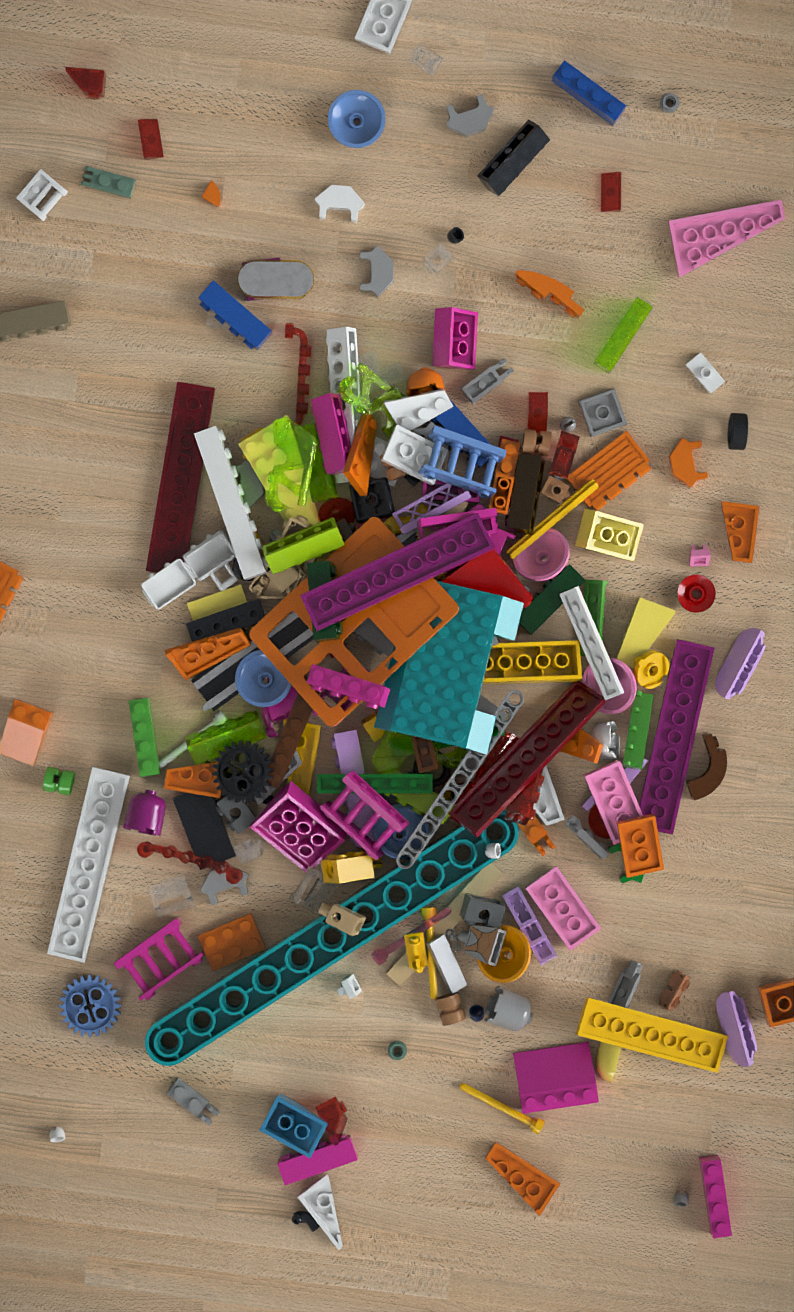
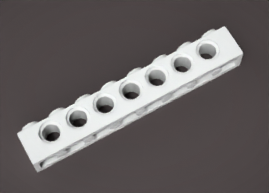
(349, 359)

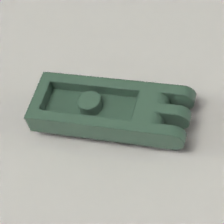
(109, 182)

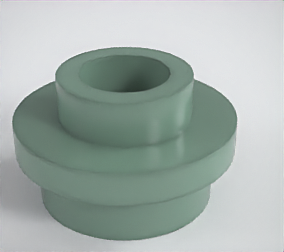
(397, 1056)

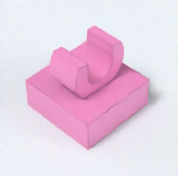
(699, 557)

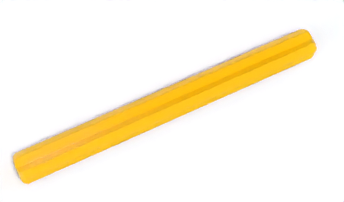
(552, 518)

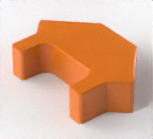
(683, 464)

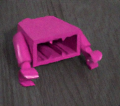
(279, 711)

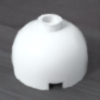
(606, 735)

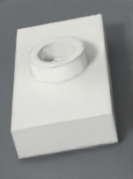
(705, 373)

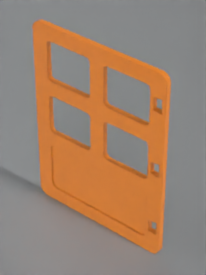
(401, 618)

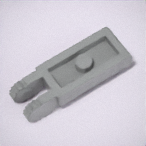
(485, 382)
(191, 1100)

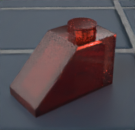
(89, 81)
(537, 411)
(564, 454)
(334, 1114)

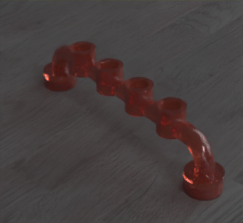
(303, 370)
(233, 875)

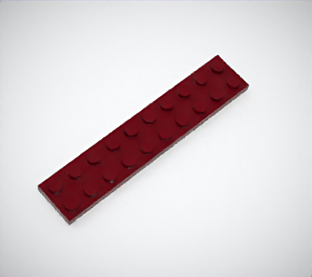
(180, 476)
(526, 758)

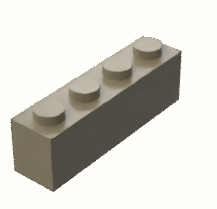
(34, 320)

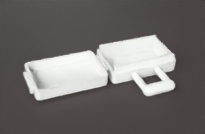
(198, 564)

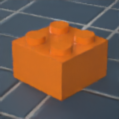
(778, 1002)

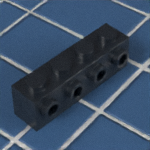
(513, 157)
(240, 616)

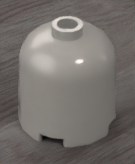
(508, 1010)

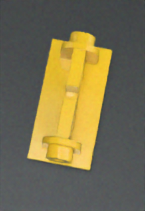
(416, 951)

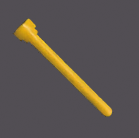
(427, 913)
(534, 1124)

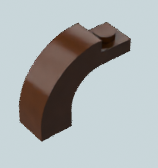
(714, 774)

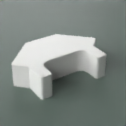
(339, 198)

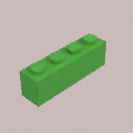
(144, 737)

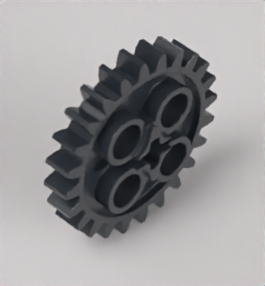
(232, 785)

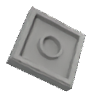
(602, 412)

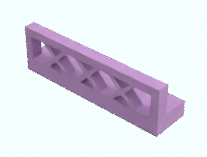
(448, 504)

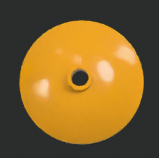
(512, 968)

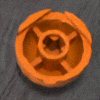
(424, 381)

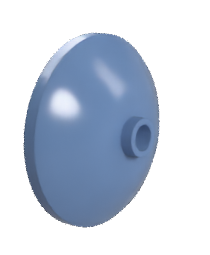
(360, 106)
(250, 678)
(394, 845)

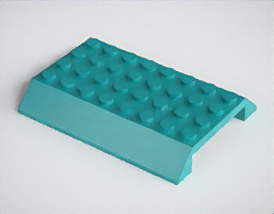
(442, 681)

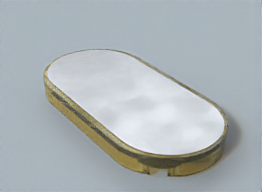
(275, 279)

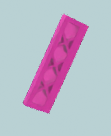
(443, 520)

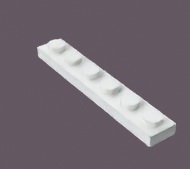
(591, 643)

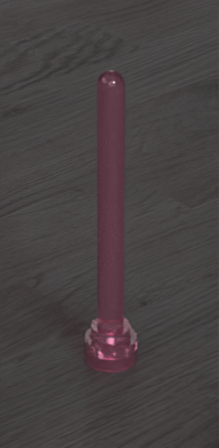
(381, 955)

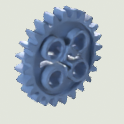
(73, 1009)

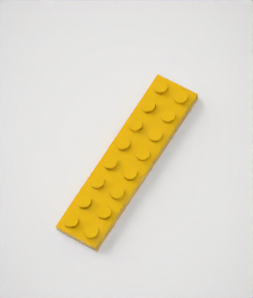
(651, 1034)

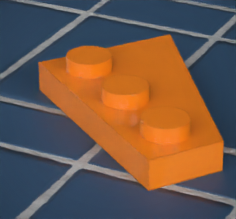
(741, 529)
(583, 746)
(194, 780)

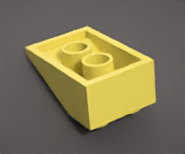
(609, 534)

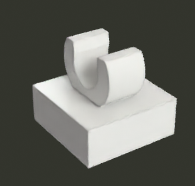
(350, 987)

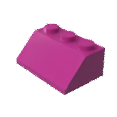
(455, 338)

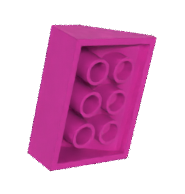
(298, 827)
(555, 1077)

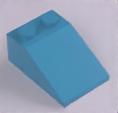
(294, 1125)

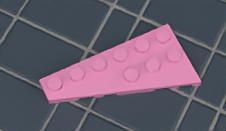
(711, 234)

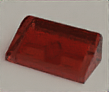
(150, 138)
(611, 192)

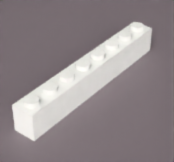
(231, 504)

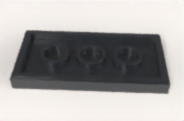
(204, 827)

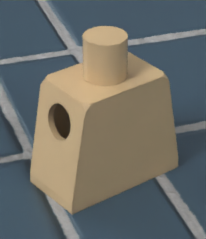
(350, 921)

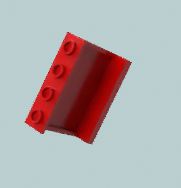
(490, 575)

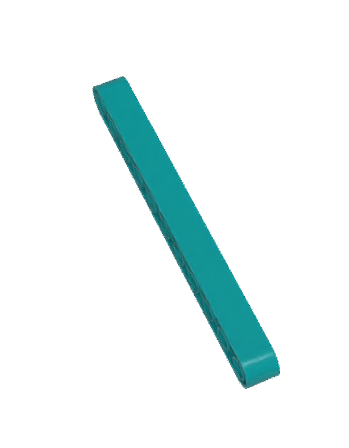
(320, 952)

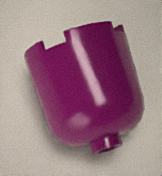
(145, 813)

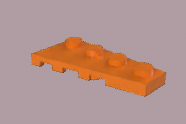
(360, 455)
(206, 652)
(523, 1177)

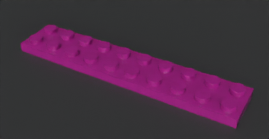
(397, 572)
(675, 733)

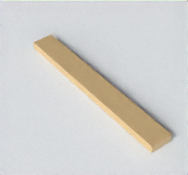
(477, 886)

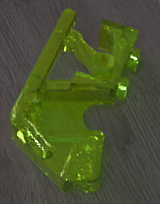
(362, 401)
(300, 452)
(396, 746)

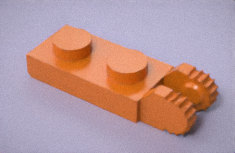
(534, 832)

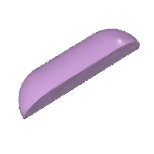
(740, 663)
(737, 1026)

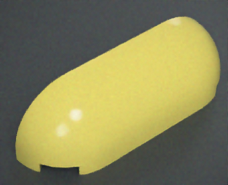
(607, 1060)

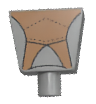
(483, 943)

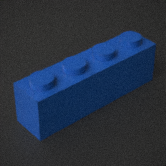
(588, 93)
(235, 315)
(457, 422)

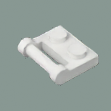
(37, 190)

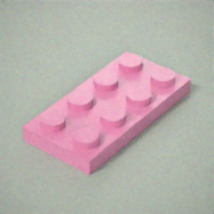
(613, 796)
(563, 908)

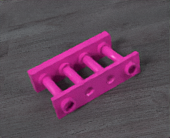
(381, 809)
(142, 951)

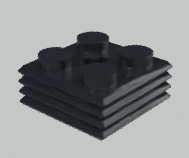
(382, 506)

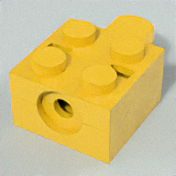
(348, 867)

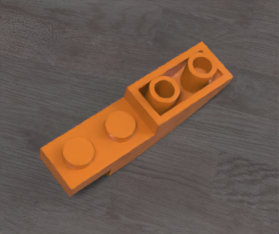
(544, 285)
(504, 477)

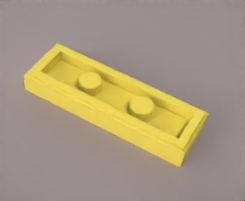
(217, 602)

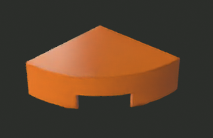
(212, 194)

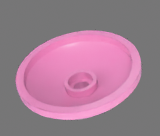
(550, 546)
(627, 680)

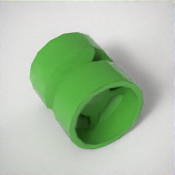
(65, 783)

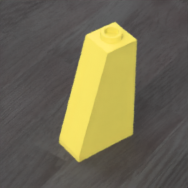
(642, 630)

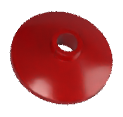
(706, 593)

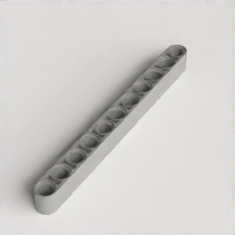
(457, 789)

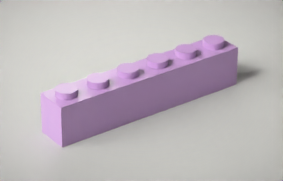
(351, 759)

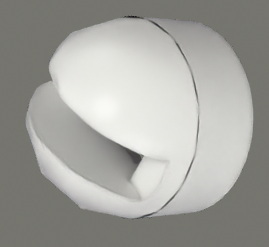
(493, 850)
(57, 1135)

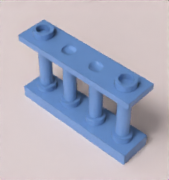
(475, 448)

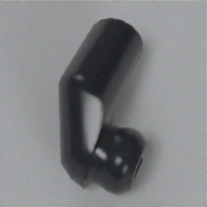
(305, 1217)

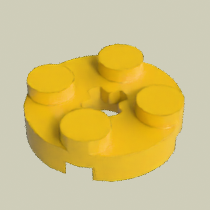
(643, 665)

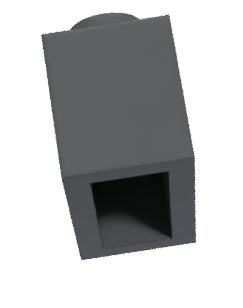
(239, 822)
(474, 904)

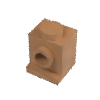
(548, 487)

